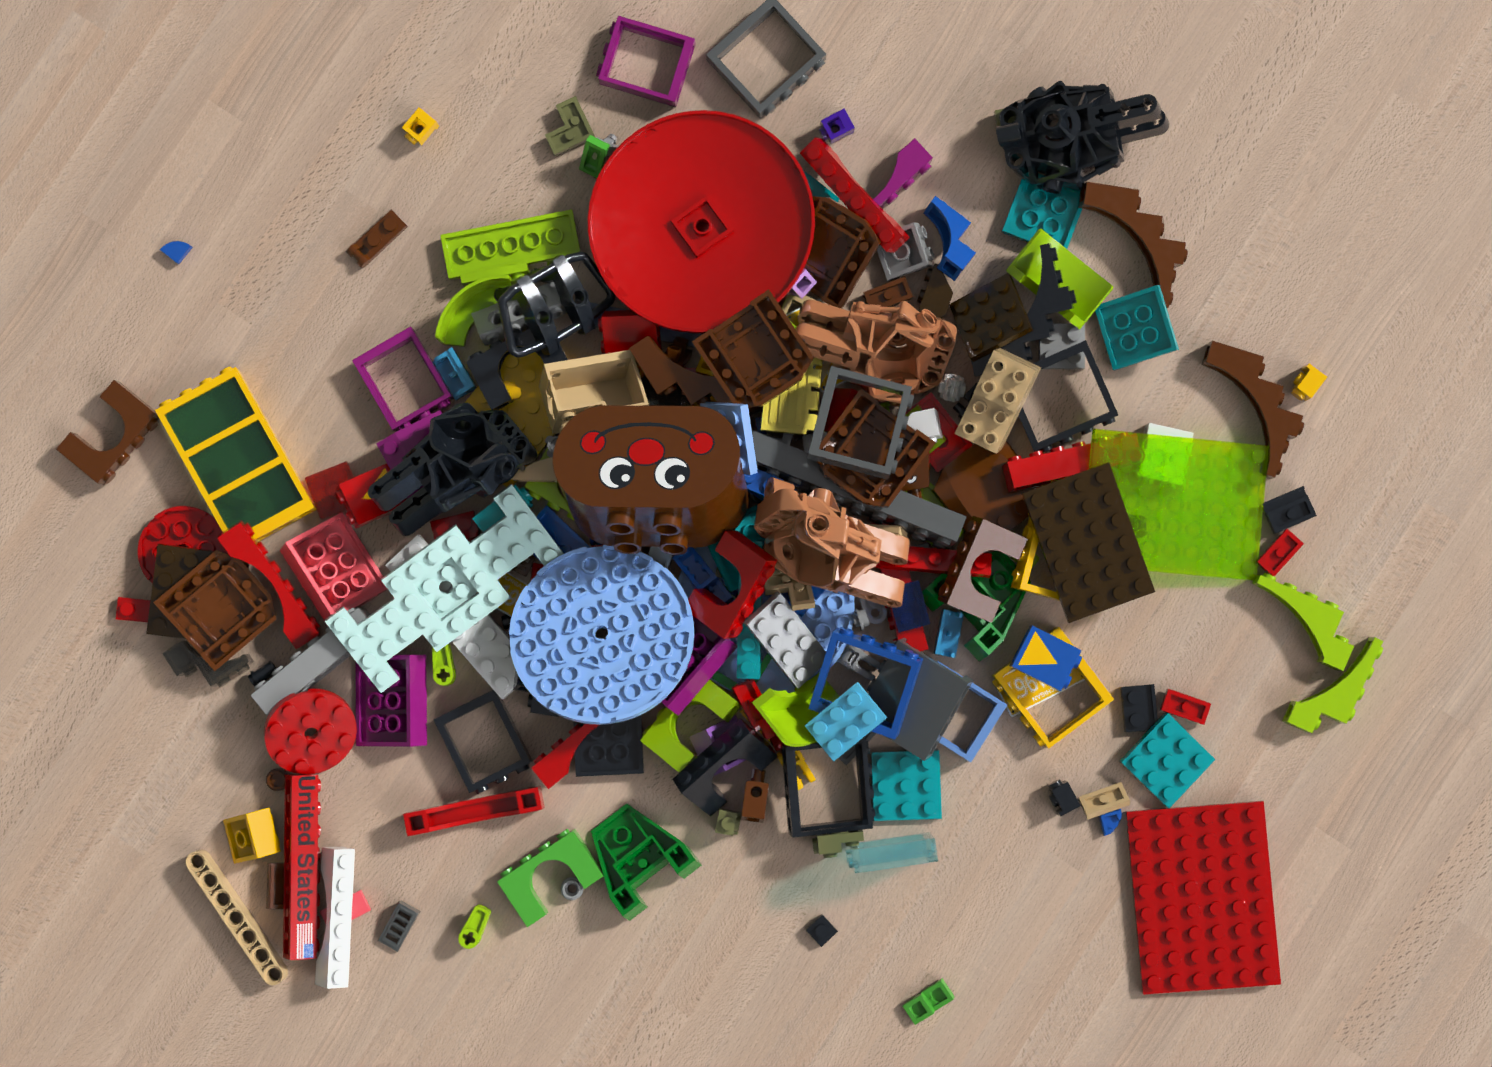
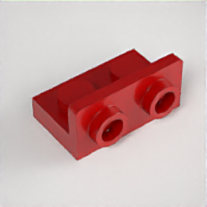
(463, 522)

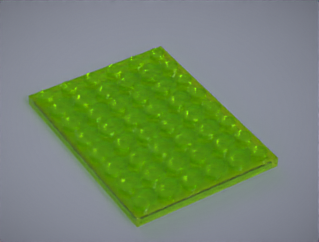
(1189, 500)

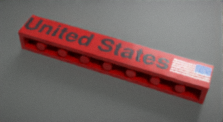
(301, 866)

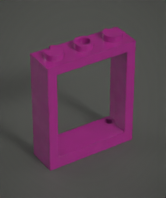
(610, 50)
(385, 349)

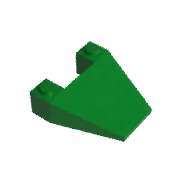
(997, 587)
(633, 851)

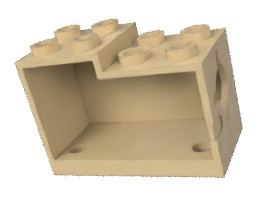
(590, 382)
(997, 400)

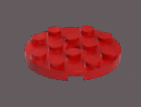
(177, 527)
(310, 709)

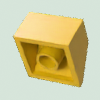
(252, 835)

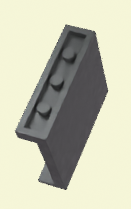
(931, 705)

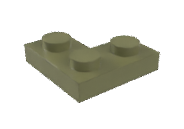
(575, 128)

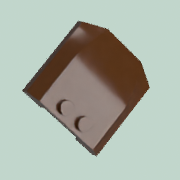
(839, 251)
(755, 353)
(866, 434)
(977, 487)
(218, 607)

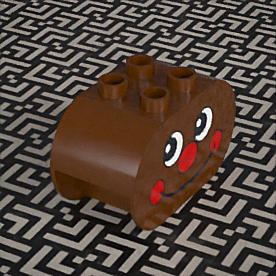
(651, 476)

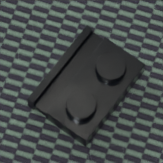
(1288, 510)
(1138, 707)

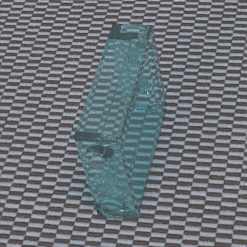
(892, 852)

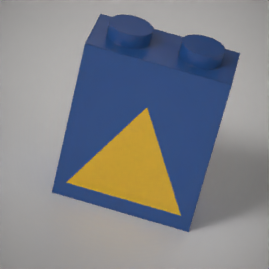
(1046, 658)

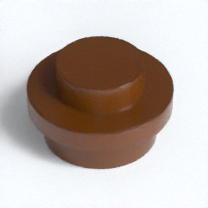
(276, 779)

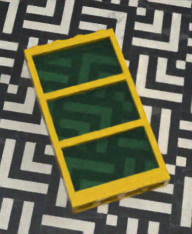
(235, 455)

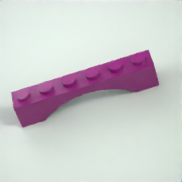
(909, 163)

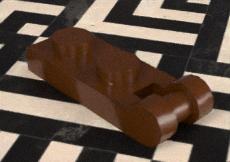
(377, 238)

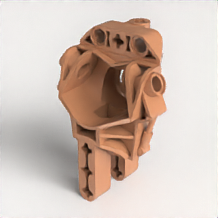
(860, 341)
(827, 547)

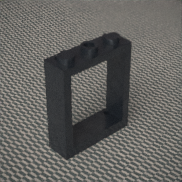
(501, 775)

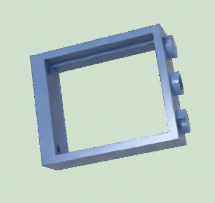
(985, 728)

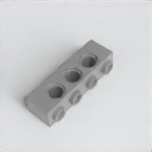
(488, 318)

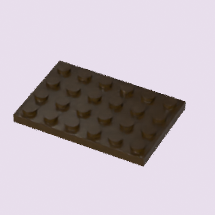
(1088, 542)

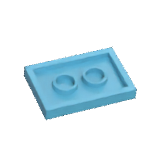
(845, 721)

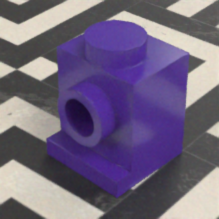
(837, 119)

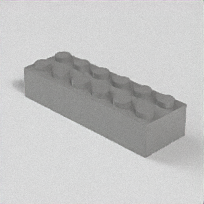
(305, 667)

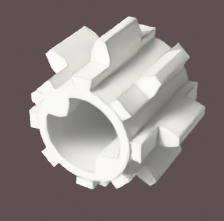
(952, 387)

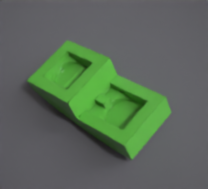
(928, 1001)

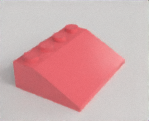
(333, 566)

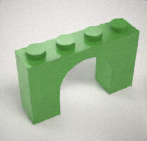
(518, 882)

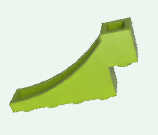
(1316, 617)
(1340, 697)

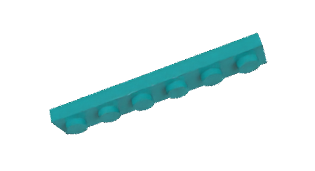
(748, 646)

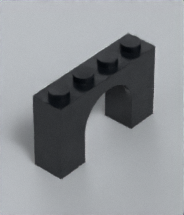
(487, 368)
(736, 743)

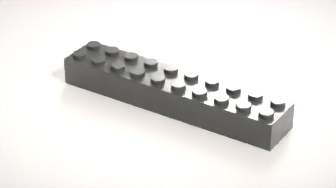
(912, 513)

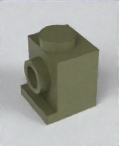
(728, 822)

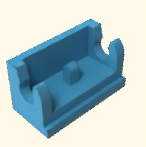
(454, 373)
(948, 633)

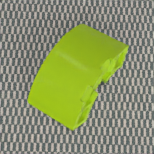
(1087, 284)
(457, 316)
(789, 712)

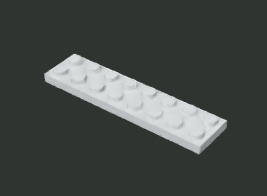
(482, 644)

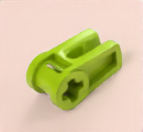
(442, 661)
(476, 924)

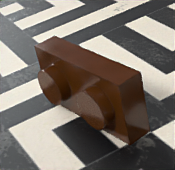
(889, 293)

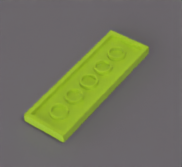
(510, 242)

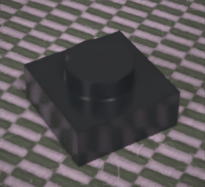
(821, 930)

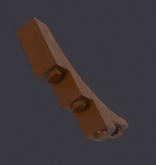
(1145, 229)
(667, 375)
(1276, 423)

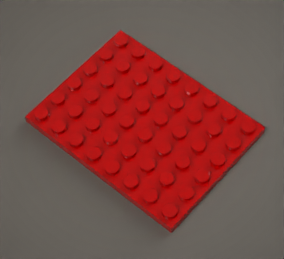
(1203, 897)

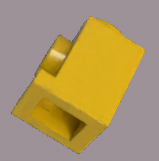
(417, 120)
(1307, 383)

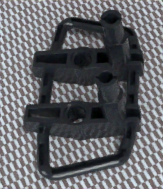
(531, 303)

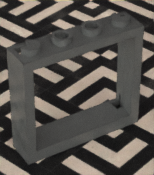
(744, 29)
(851, 463)

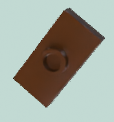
(275, 885)

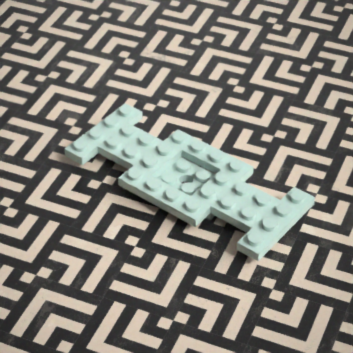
(421, 604)

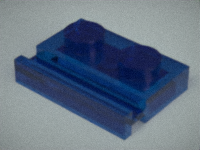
(913, 609)

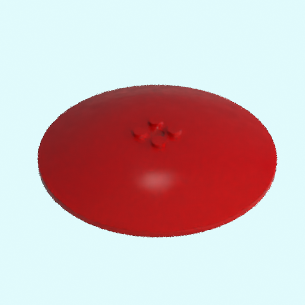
(688, 173)

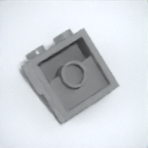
(910, 257)

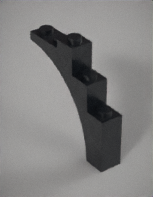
(1049, 300)

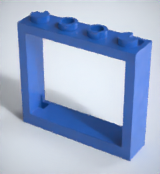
(886, 650)

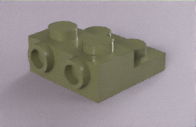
(830, 843)

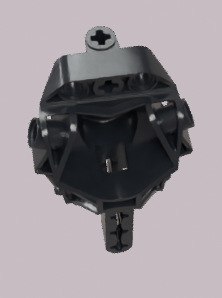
(1091, 143)
(457, 459)

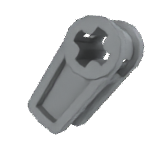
(852, 663)

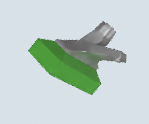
(595, 154)

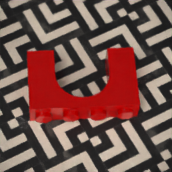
(754, 568)

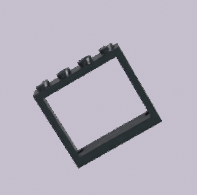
(1085, 427)
(866, 793)

